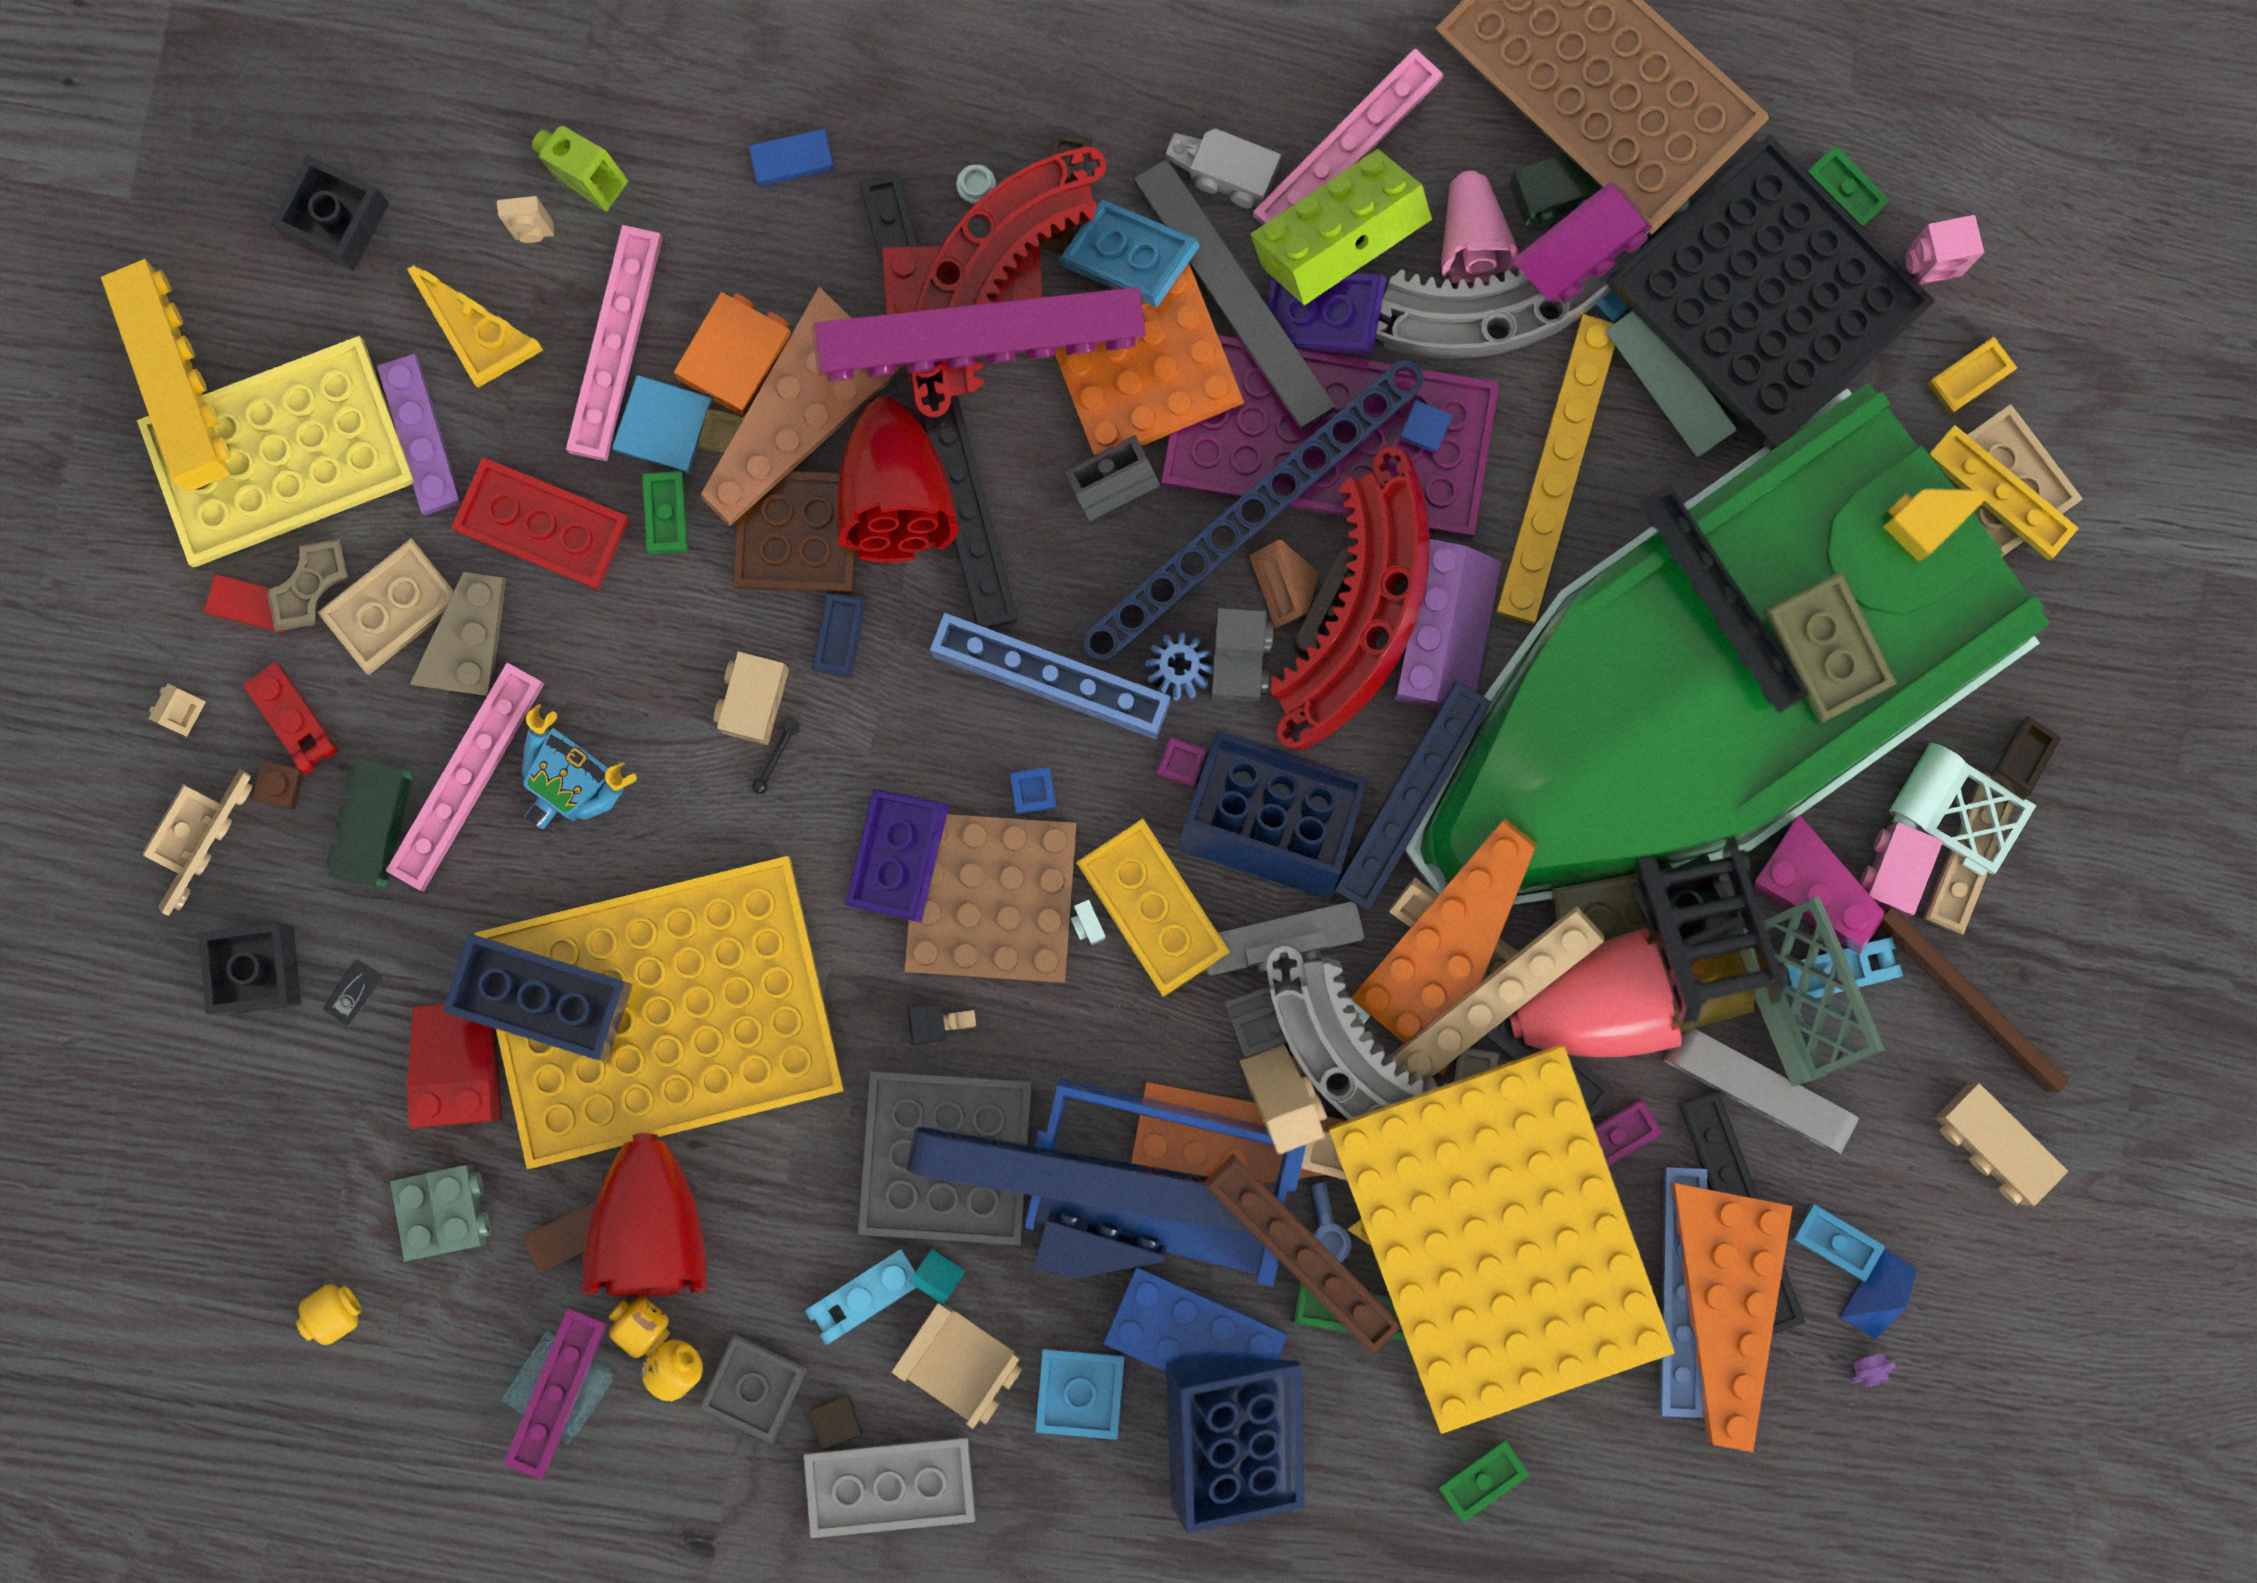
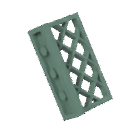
(1792, 1037)

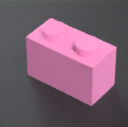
(1900, 867)

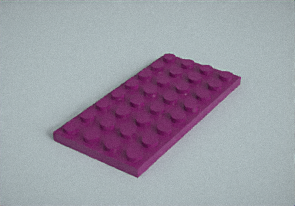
(1247, 442)

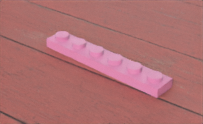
(1356, 133)
(614, 343)
(465, 777)

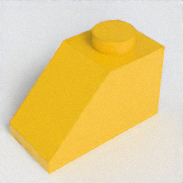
(1930, 518)

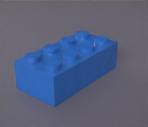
(1174, 1323)

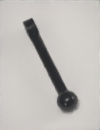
(791, 727)

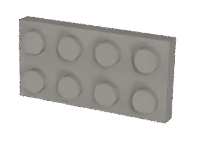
(889, 1487)

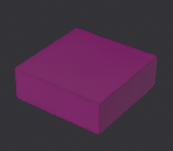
(1181, 762)

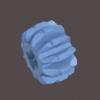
(1191, 659)

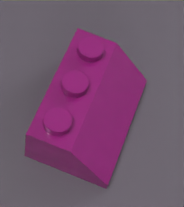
(1584, 244)

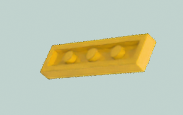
(2008, 495)

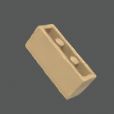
(1284, 1098)
(2000, 1145)

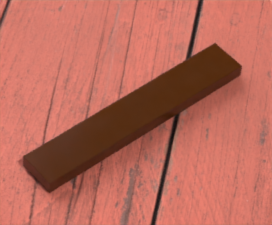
(1972, 1001)
(1302, 1254)

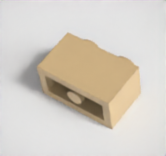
(751, 698)

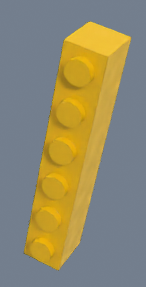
(166, 375)

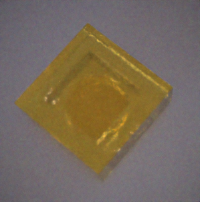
(718, 431)

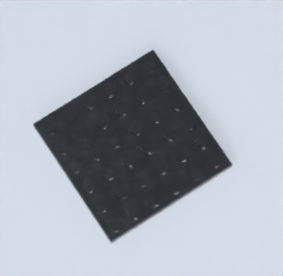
(1770, 292)

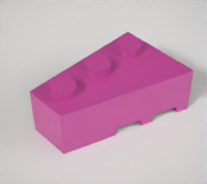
(1809, 869)

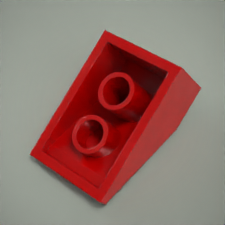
(451, 1070)

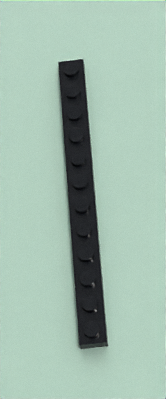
(976, 538)

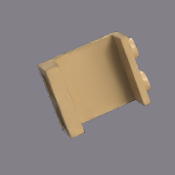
(959, 1364)

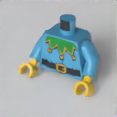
(566, 775)

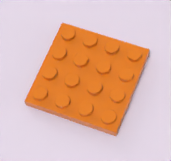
(1160, 384)

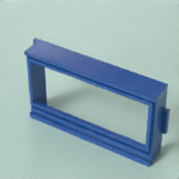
(1186, 1239)

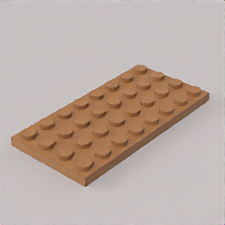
(1610, 91)

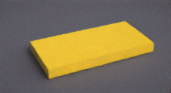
(1153, 907)

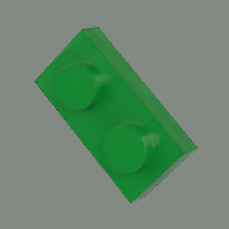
(1849, 186)
(665, 512)
(1483, 1480)

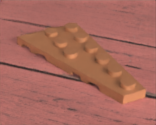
(787, 418)

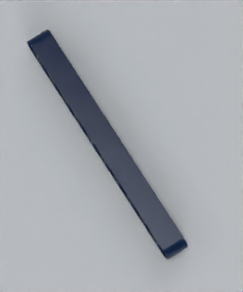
(1262, 493)

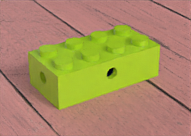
(1341, 226)

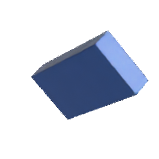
(791, 157)

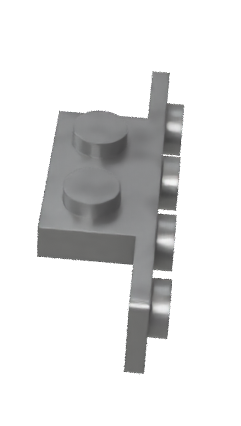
(1306, 931)

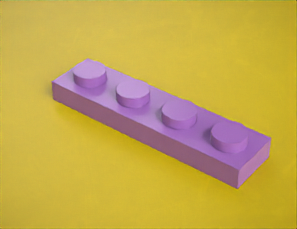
(419, 434)

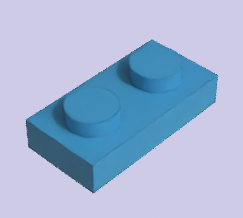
(1838, 1242)

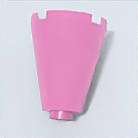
(1475, 232)

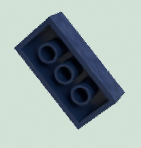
(537, 997)

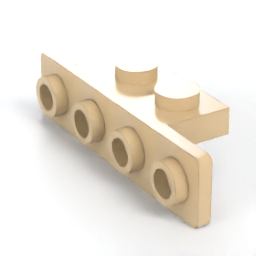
(188, 832)

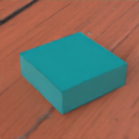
(937, 1276)

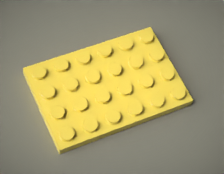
(300, 450)

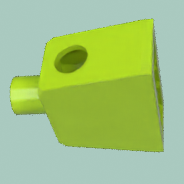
(580, 165)

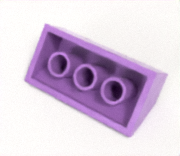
(1450, 625)

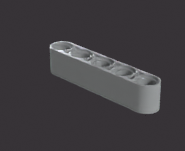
(1762, 1090)

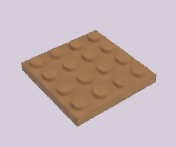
(997, 901)

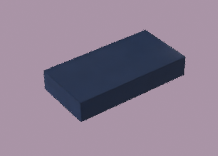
(839, 634)

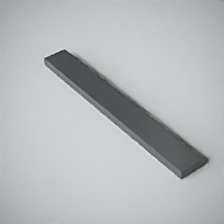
(1237, 297)

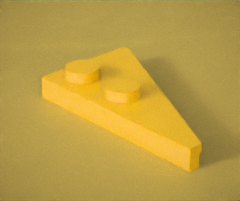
(480, 339)

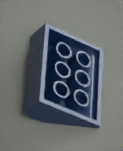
(1273, 815)
(1234, 1439)

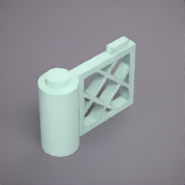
(1932, 790)

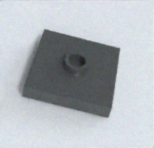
(753, 1388)

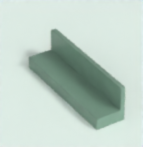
(1672, 385)

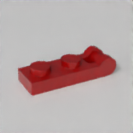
(290, 717)

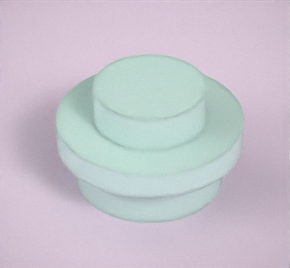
(975, 183)

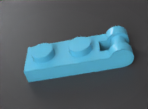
(1858, 964)
(864, 1296)

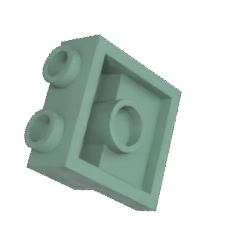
(440, 1212)

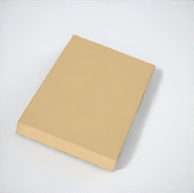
(388, 606)

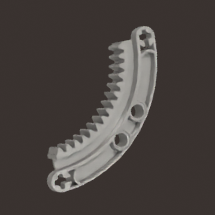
(1456, 321)
(1330, 1041)

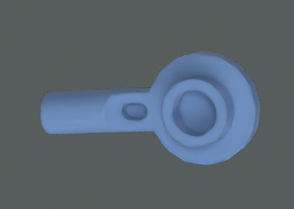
(1329, 1234)

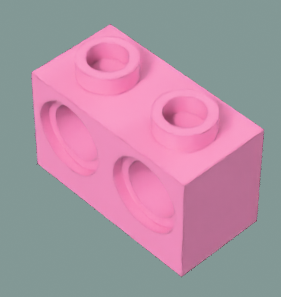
(1944, 250)

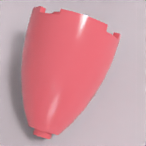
(1605, 1004)

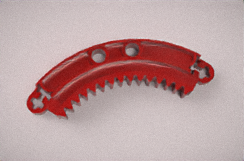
(1016, 216)
(1348, 666)

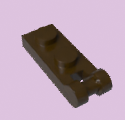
(1324, 603)

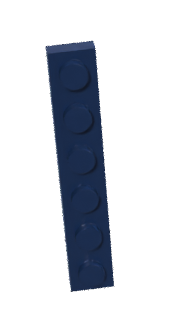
(1412, 795)

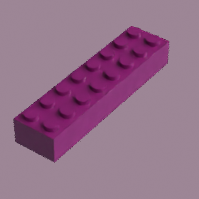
(977, 332)

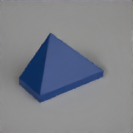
(1881, 1297)

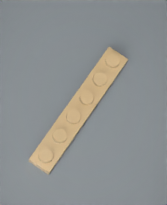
(1500, 994)

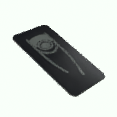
(352, 992)

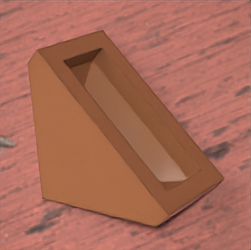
(1285, 582)

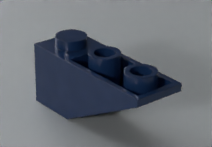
(1086, 1249)

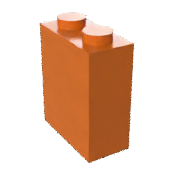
(733, 352)

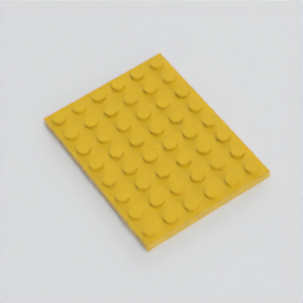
(715, 1020)
(1501, 1239)

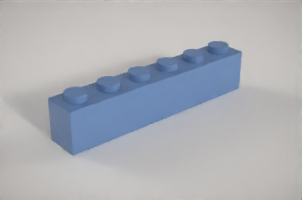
(1050, 676)

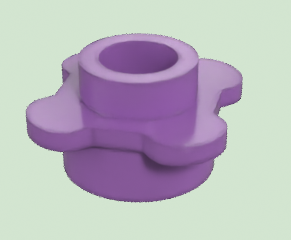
(1872, 1370)

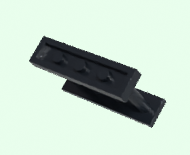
(1680, 956)

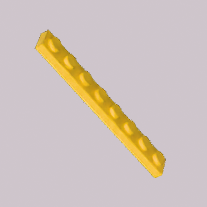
(1557, 471)

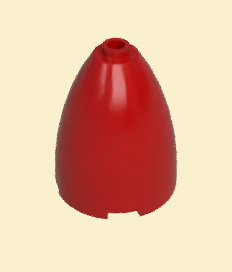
(893, 488)
(644, 1227)

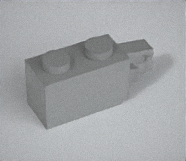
(1226, 165)

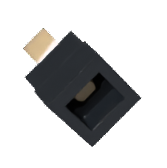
(929, 1023)

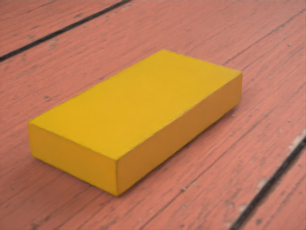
(1972, 375)

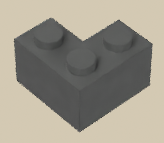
(1238, 655)

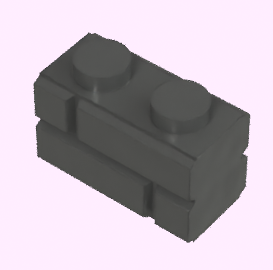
(1112, 478)

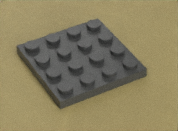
(931, 1208)

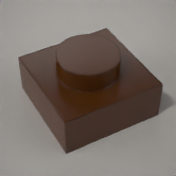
(278, 785)

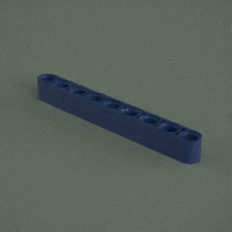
(1067, 1177)

